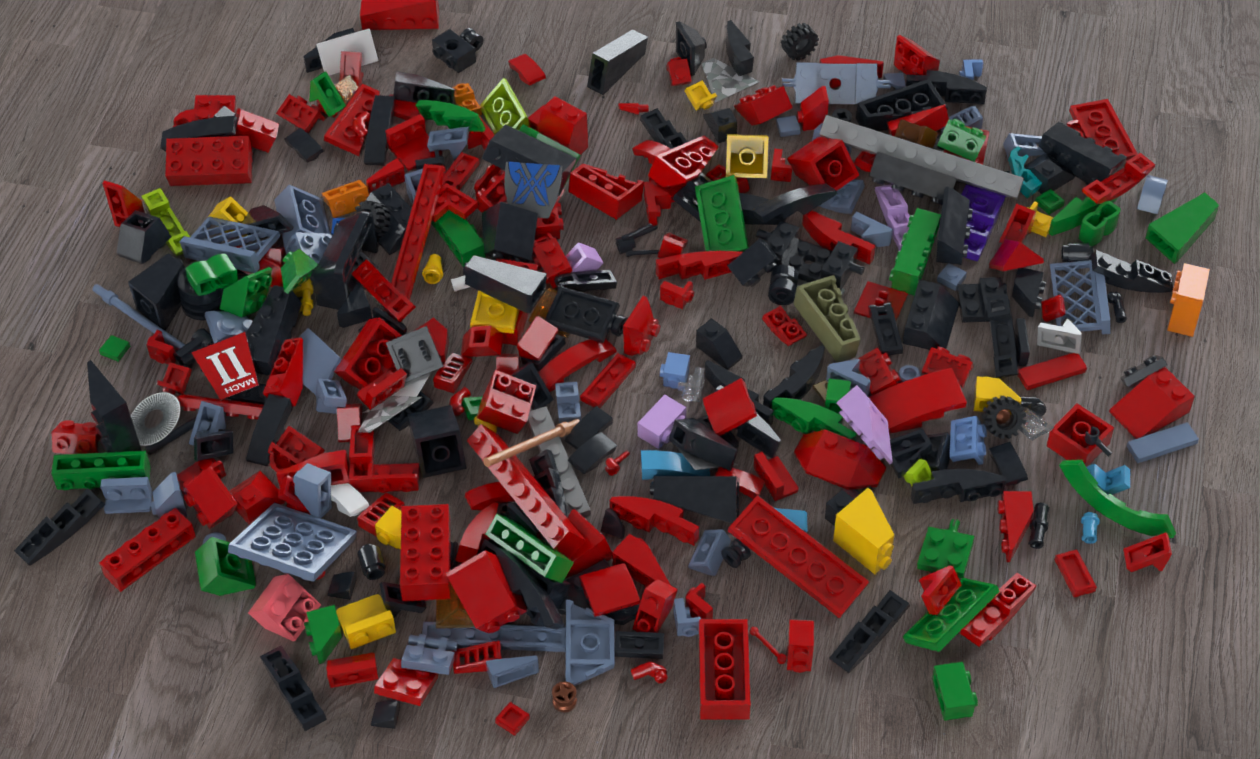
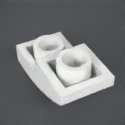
(348, 499)

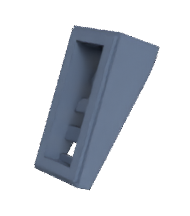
(970, 115)
(1023, 142)
(511, 669)

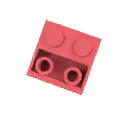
(284, 607)

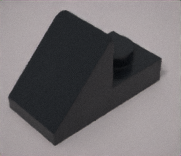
(542, 395)
(212, 444)
(393, 600)

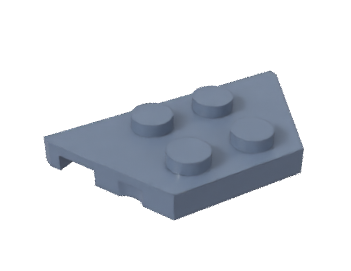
(587, 644)

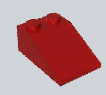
(1153, 404)

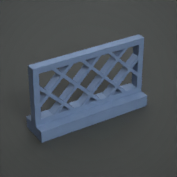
(243, 257)
(1099, 296)

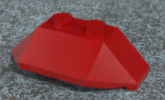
(839, 460)

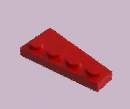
(341, 131)

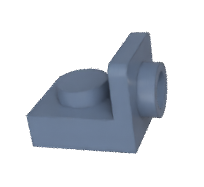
(684, 624)

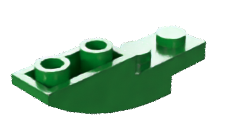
(809, 417)

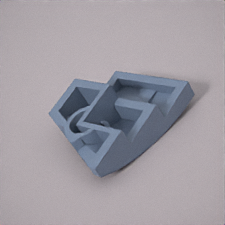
(318, 360)

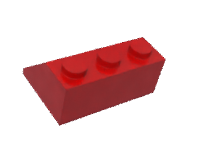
(368, 354)

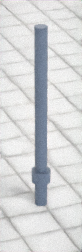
(112, 299)

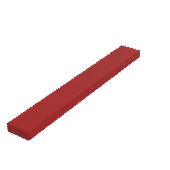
(417, 229)

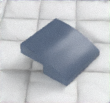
(846, 198)

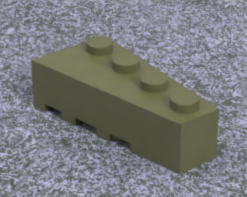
(828, 317)

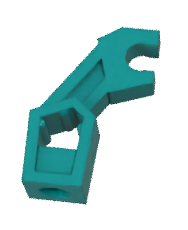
(1017, 168)

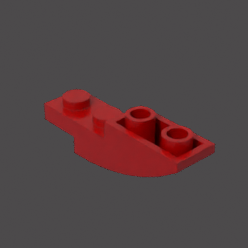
(828, 233)
(650, 513)
(999, 610)

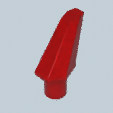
(634, 108)

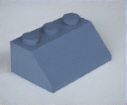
(302, 211)

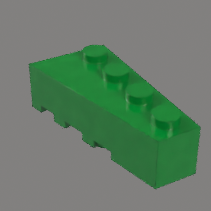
(915, 251)

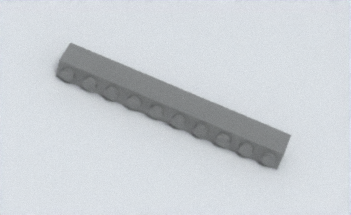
(962, 169)

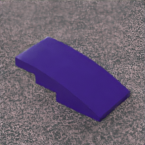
(986, 209)

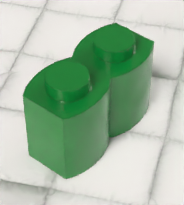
(1099, 223)
(211, 274)

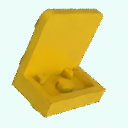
(365, 621)

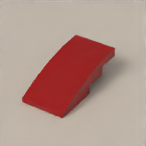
(919, 400)

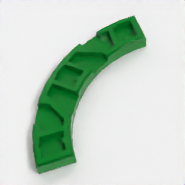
(1111, 507)

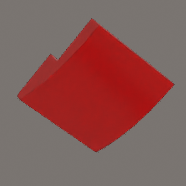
(729, 407)
(609, 589)

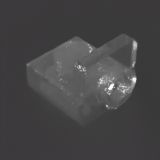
(693, 389)

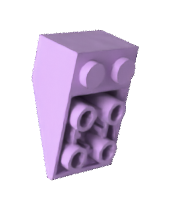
(867, 420)

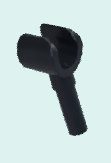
(1093, 439)

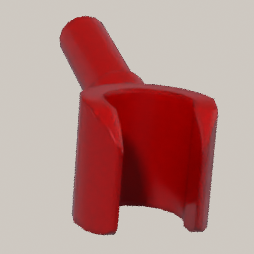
(612, 464)

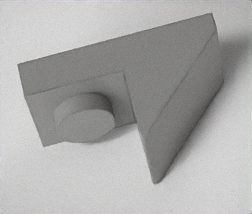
(1062, 338)

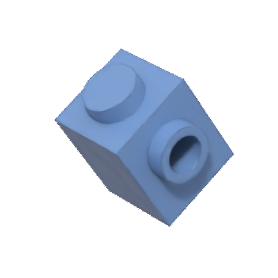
(675, 369)

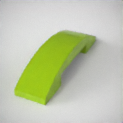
(159, 206)

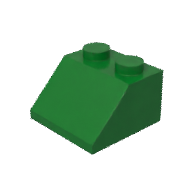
(223, 571)

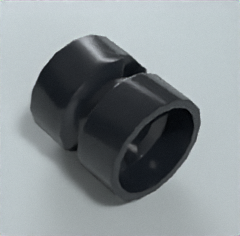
(783, 285)

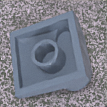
(226, 325)

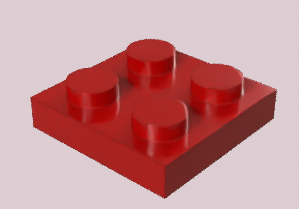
(405, 684)

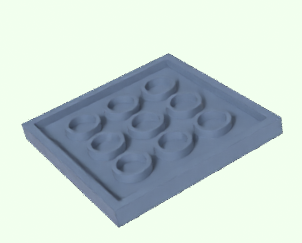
(292, 542)

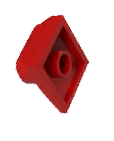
(640, 329)

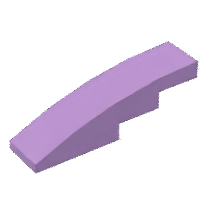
(894, 211)

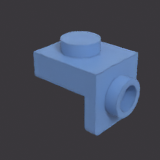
(971, 68)

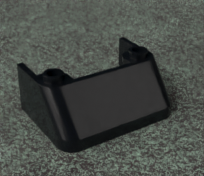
(349, 238)

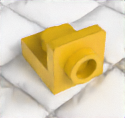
(1041, 222)

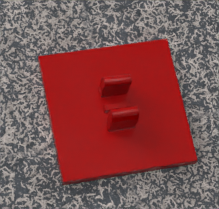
(877, 295)

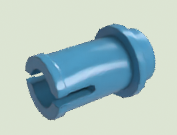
(1090, 521)

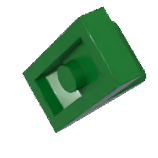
(324, 90)

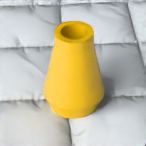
(433, 270)

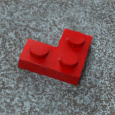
(455, 201)

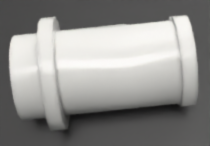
(459, 283)

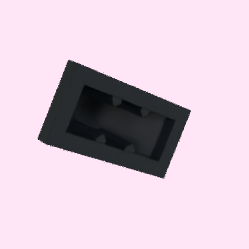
(355, 308)

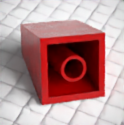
(564, 124)
(824, 162)
(486, 592)

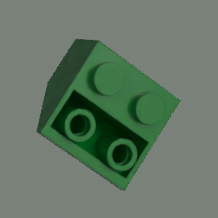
(247, 293)

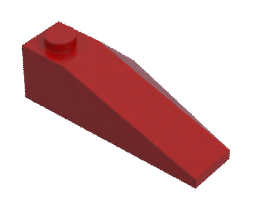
(682, 162)

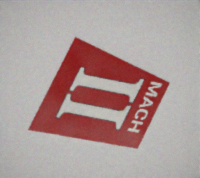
(228, 365)

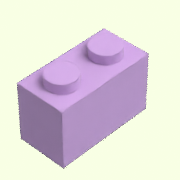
(659, 421)

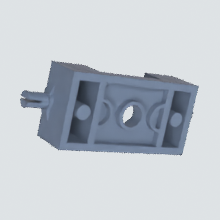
(857, 81)

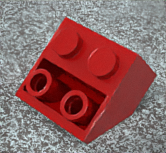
(912, 58)
(764, 104)
(506, 402)

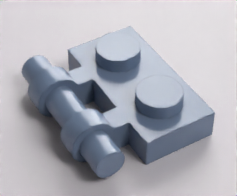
(429, 659)

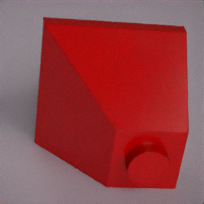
(255, 496)

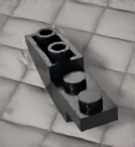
(952, 86)
(1134, 276)
(801, 378)
(964, 483)

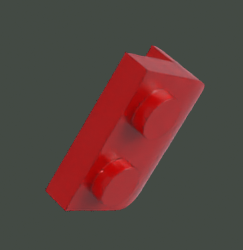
(291, 450)

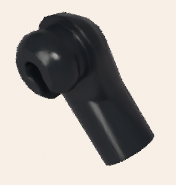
(1118, 306)
(1033, 404)

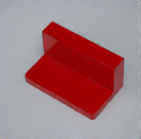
(775, 475)
(352, 670)

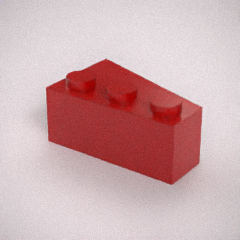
(604, 191)

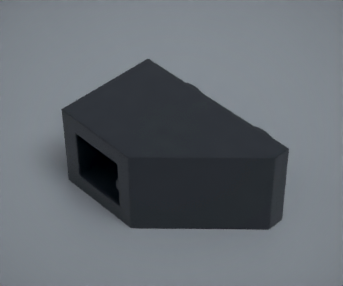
(1027, 289)

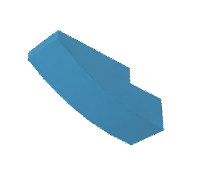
(667, 464)

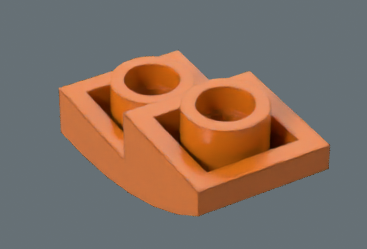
(465, 98)

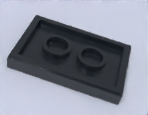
(582, 314)

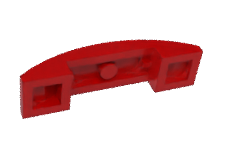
(1121, 181)
(383, 291)
(573, 360)

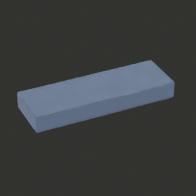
(1162, 442)

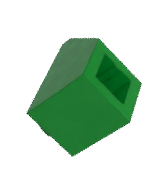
(325, 631)

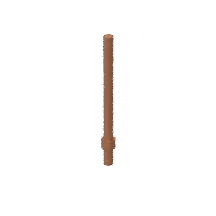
(560, 430)

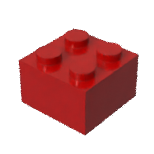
(1069, 435)

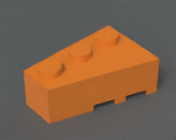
(1187, 299)

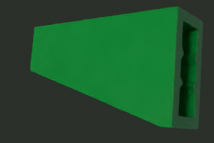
(1182, 227)

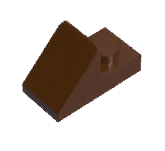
(917, 134)

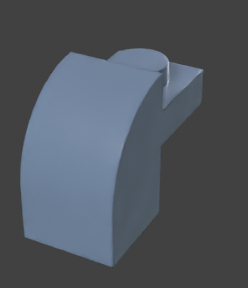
(1152, 194)

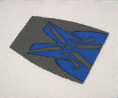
(533, 186)

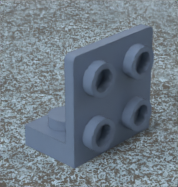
(310, 243)

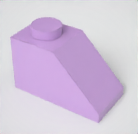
(584, 258)

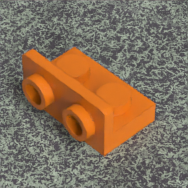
(345, 198)

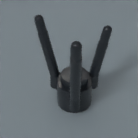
(626, 242)

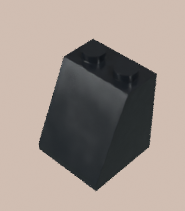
(509, 232)
(157, 291)
(437, 441)

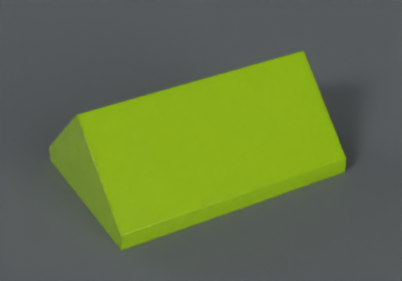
(503, 108)

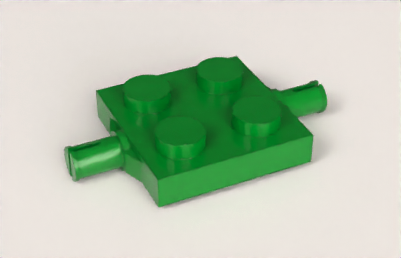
(946, 549)

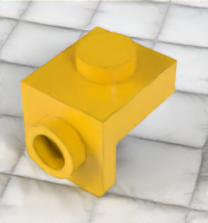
(700, 96)

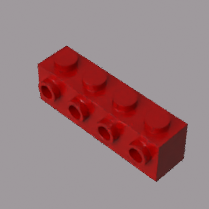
(147, 549)

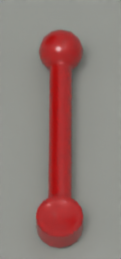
(781, 658)

